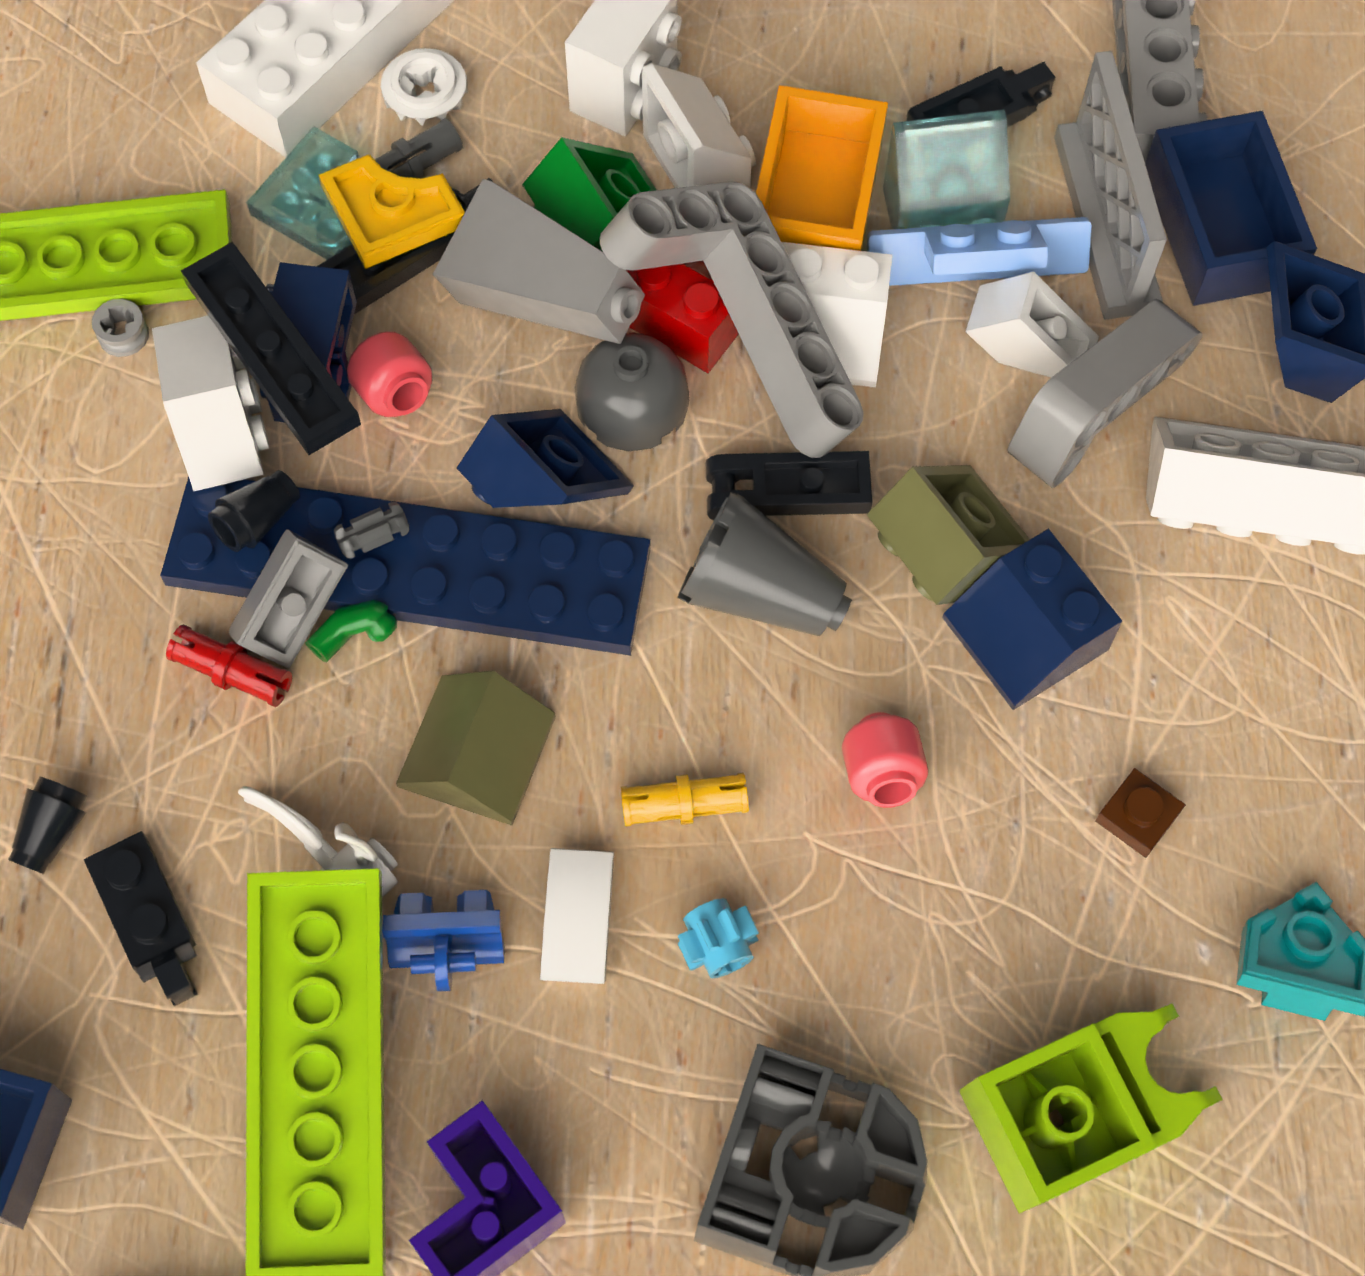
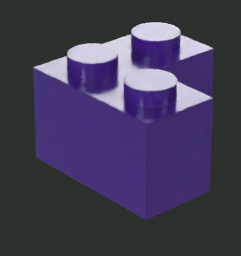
(503, 1204)

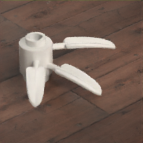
(354, 855)

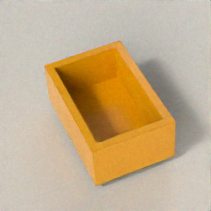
(821, 166)

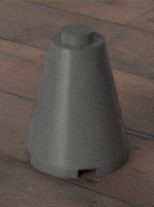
(763, 574)

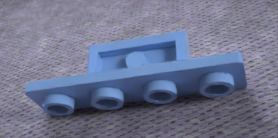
(984, 250)

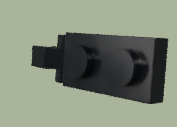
(992, 91)
(145, 914)

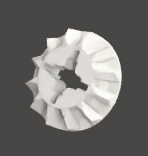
(419, 69)

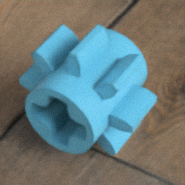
(718, 938)

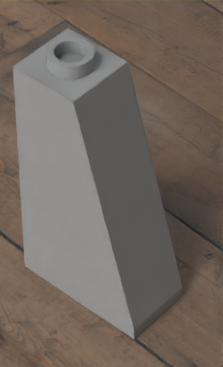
(535, 269)

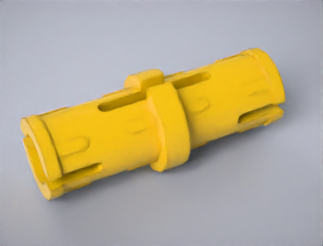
(684, 799)

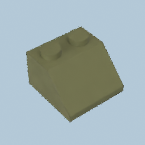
(945, 528)

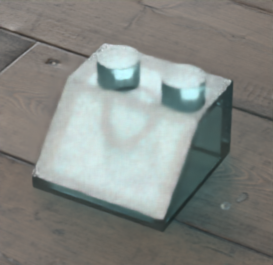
(948, 171)

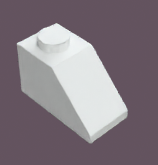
(1028, 325)

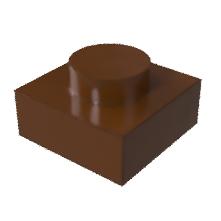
(1140, 812)

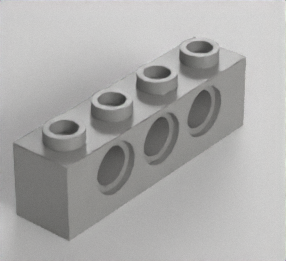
(1158, 64)

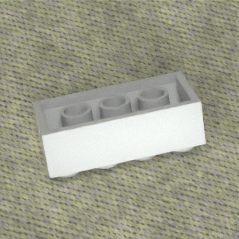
(1257, 483)

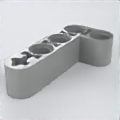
(1099, 389)

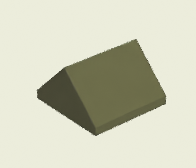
(478, 745)

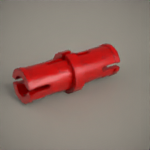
(229, 665)

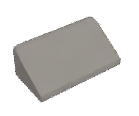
(287, 599)

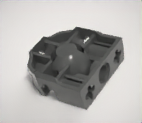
(749, 1213)

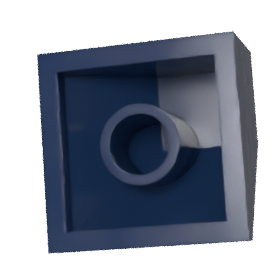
(538, 462)

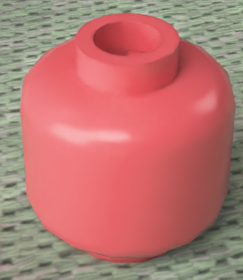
(389, 374)
(885, 759)

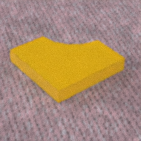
(389, 211)

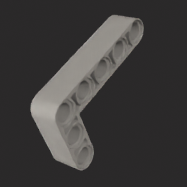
(760, 291)

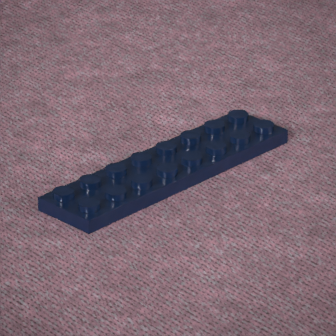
(444, 573)

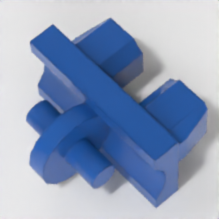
(443, 940)

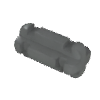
(371, 530)

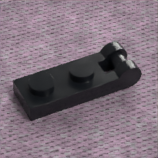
(793, 482)

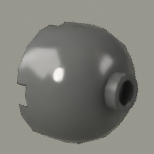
(632, 392)

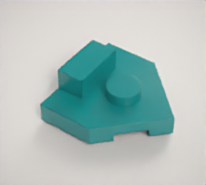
(1304, 957)

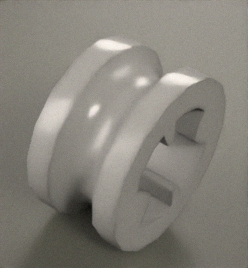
(104, 327)

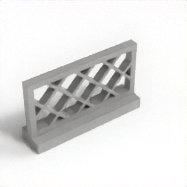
(1114, 192)

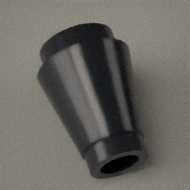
(251, 512)
(45, 823)

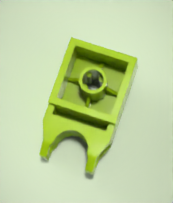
(1106, 1104)

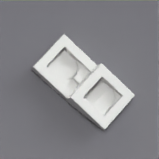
(577, 916)

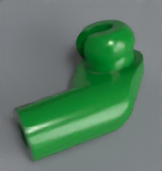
(349, 621)

